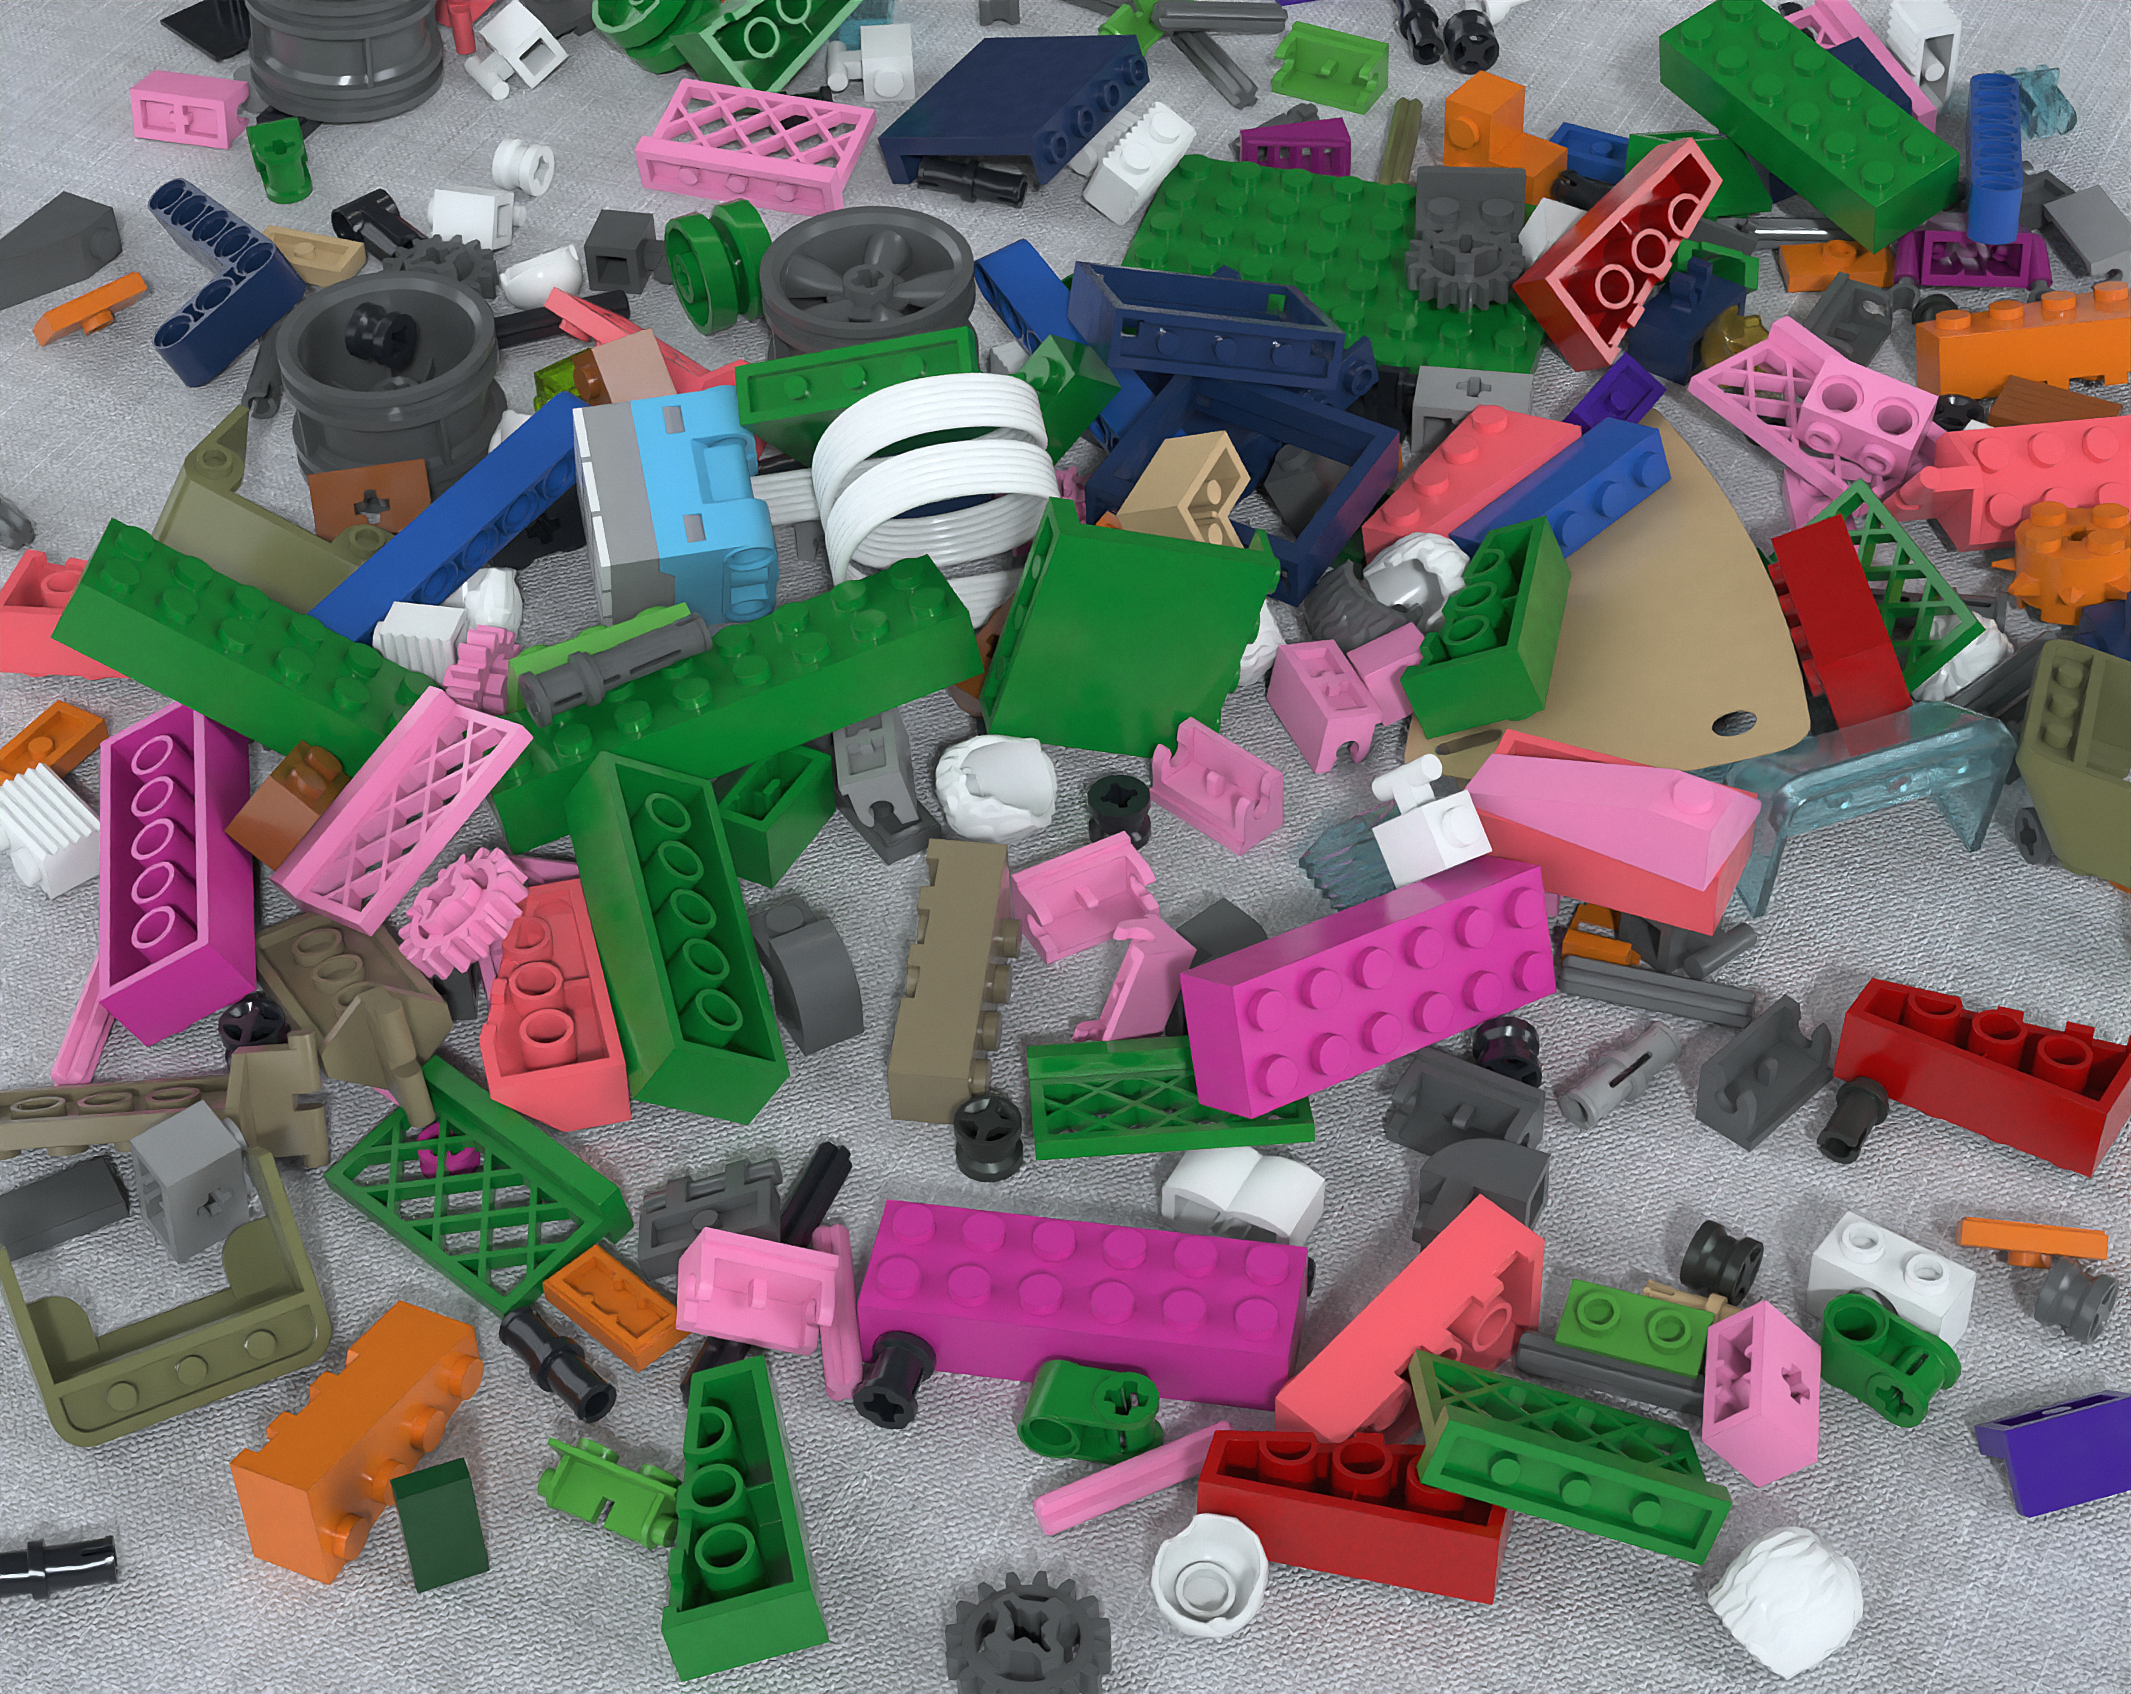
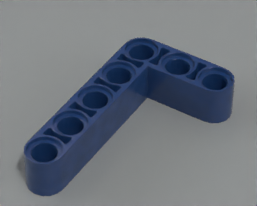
(238, 305)

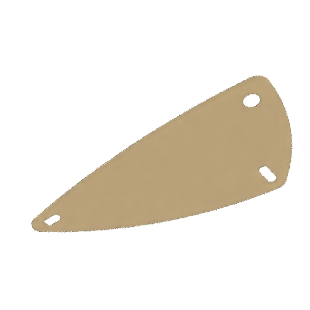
(1663, 638)

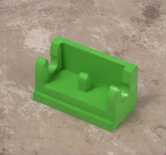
(1332, 68)

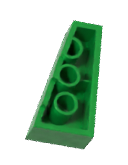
(759, 40)
(1497, 635)
(742, 1542)

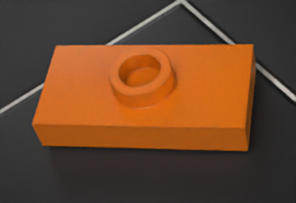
(1817, 264)
(91, 310)
(2031, 1243)
(615, 1307)

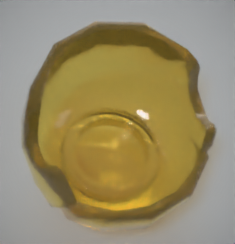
(1729, 336)

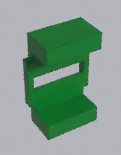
(1727, 264)

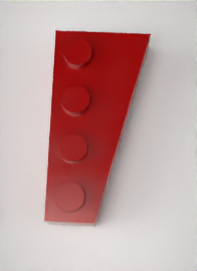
(1607, 264)
(1837, 623)
(1991, 1072)
(1355, 1511)

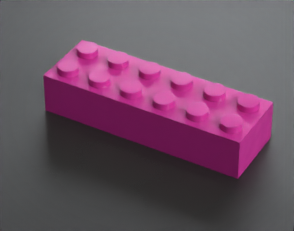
(169, 875)
(1367, 985)
(1022, 1290)

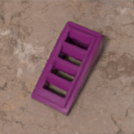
(1311, 134)

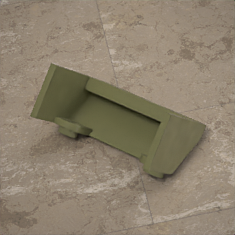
(247, 540)
(2076, 757)
(188, 1355)

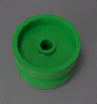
(645, 25)
(718, 264)

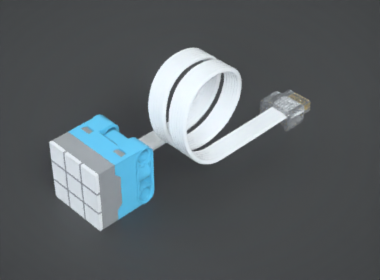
(686, 520)

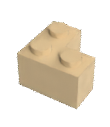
(1188, 491)

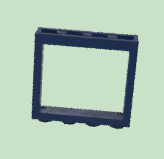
(1204, 326)
(1282, 415)

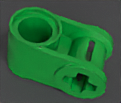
(281, 159)
(1881, 1359)
(1085, 1410)

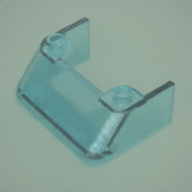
(1869, 767)

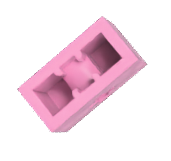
(1762, 1394)

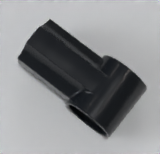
(376, 223)

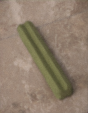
(1401, 142)

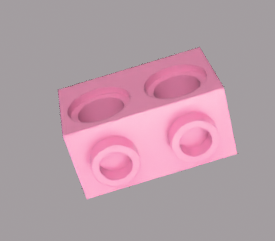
(1870, 407)

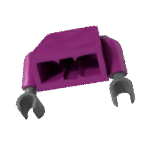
(1947, 257)

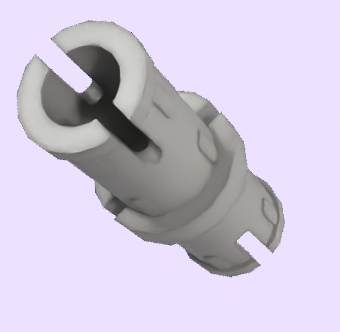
(1595, 1096)

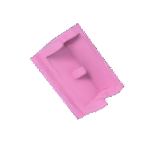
(188, 109)
(1322, 702)
(1218, 787)
(1082, 896)
(1144, 985)
(755, 1291)

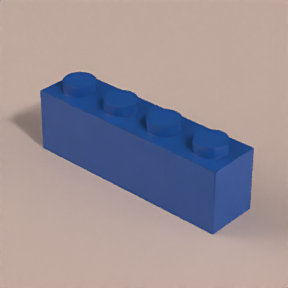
(1579, 487)

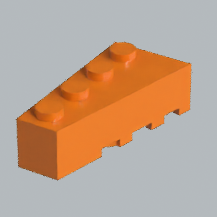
(2036, 341)
(332, 1464)

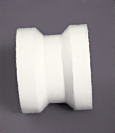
(523, 166)

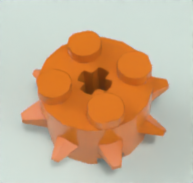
(2070, 559)

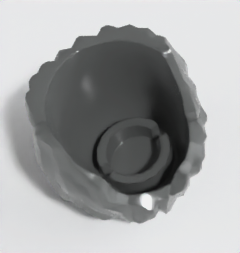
(1348, 614)

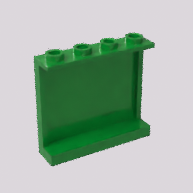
(799, 396)
(1123, 635)

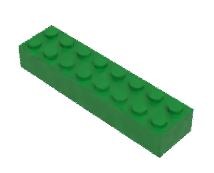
(753, 693)

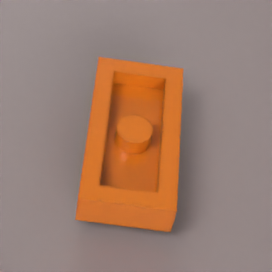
(56, 738)

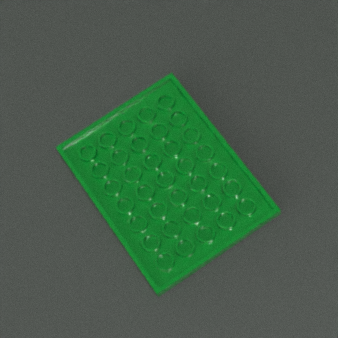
(1340, 247)

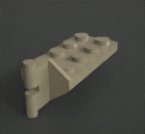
(363, 999)
(256, 1096)

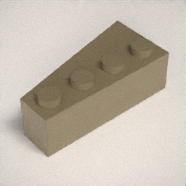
(954, 982)

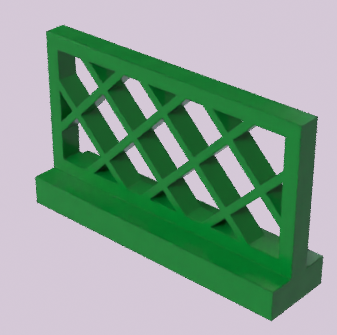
(1924, 655)
(1133, 1085)
(526, 1159)
(1570, 1479)

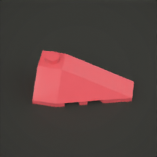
(550, 1018)

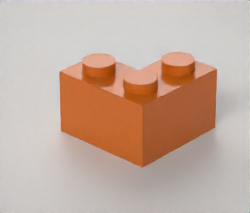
(1487, 131)

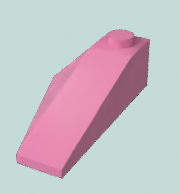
(1626, 812)

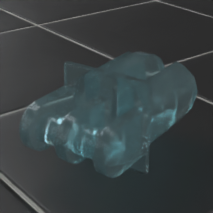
(2042, 102)

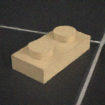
(318, 257)

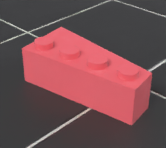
(1466, 474)
(1457, 1300)

